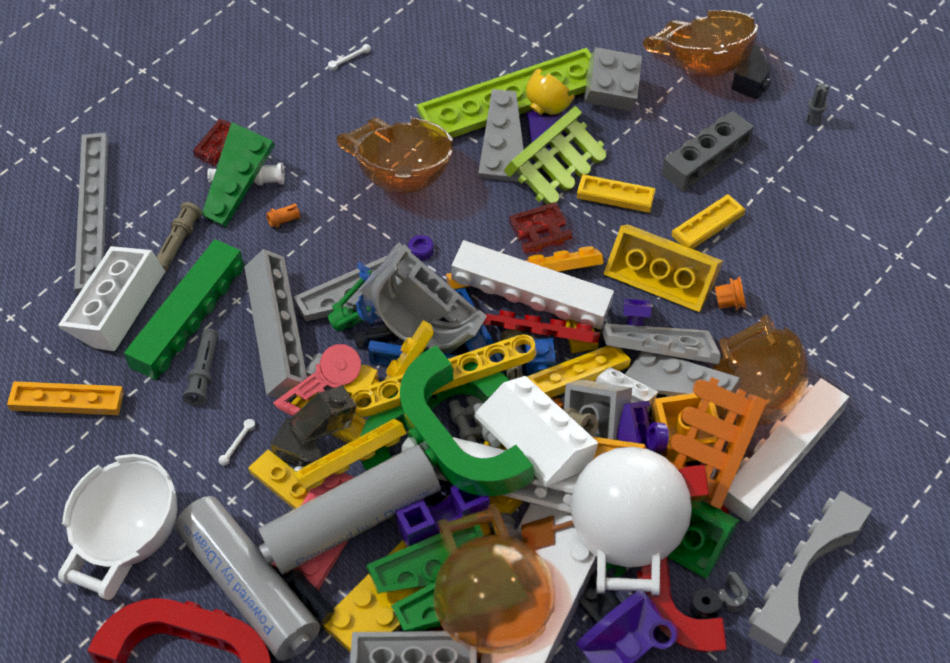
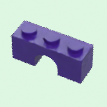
(420, 522)

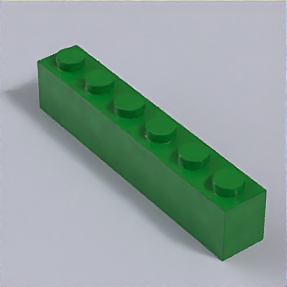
(184, 310)

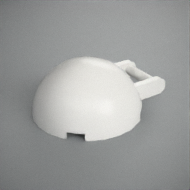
(630, 513)
(117, 520)

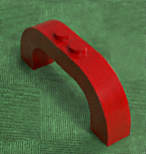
(187, 621)
(694, 634)

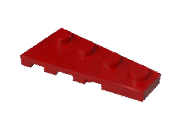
(534, 325)

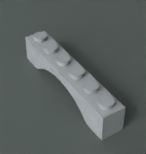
(780, 616)

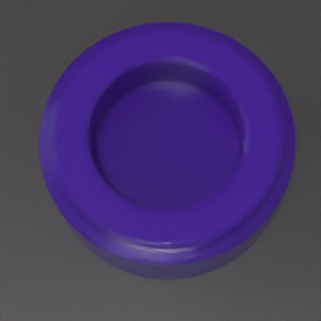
(421, 247)
(657, 436)

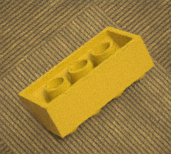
(662, 267)

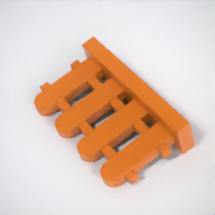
(736, 435)

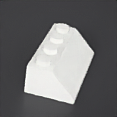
(113, 297)
(540, 428)

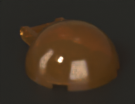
(707, 44)
(400, 156)
(768, 366)
(492, 587)

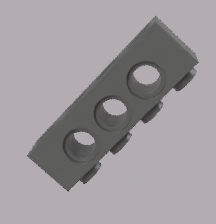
(707, 150)

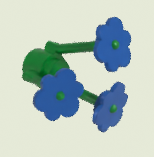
(344, 317)

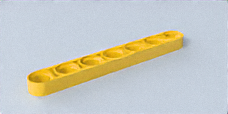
(480, 356)

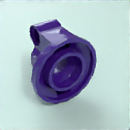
(626, 632)

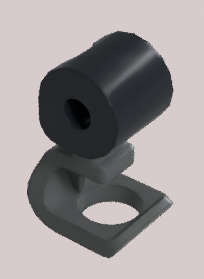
(708, 604)

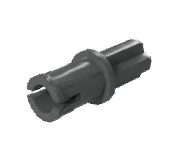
(817, 105)

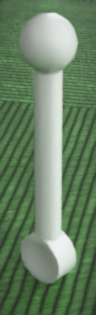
(333, 65)
(249, 425)

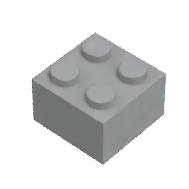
(613, 79)
(601, 400)

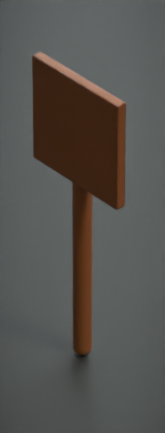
(541, 532)

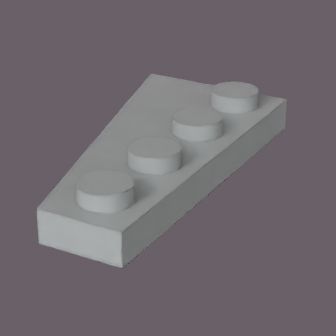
(501, 137)
(319, 300)
(666, 341)
(675, 376)

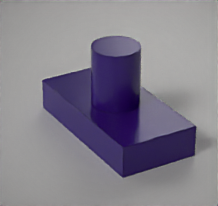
(636, 310)

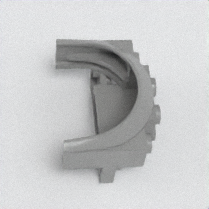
(419, 297)

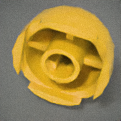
(547, 94)

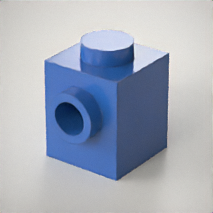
(544, 357)

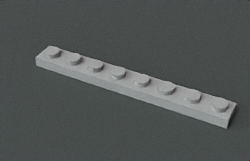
(91, 207)

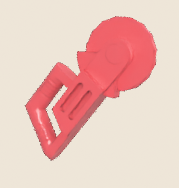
(337, 367)

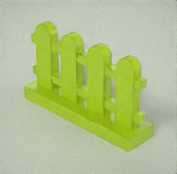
(546, 160)

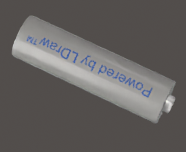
(348, 509)
(247, 578)

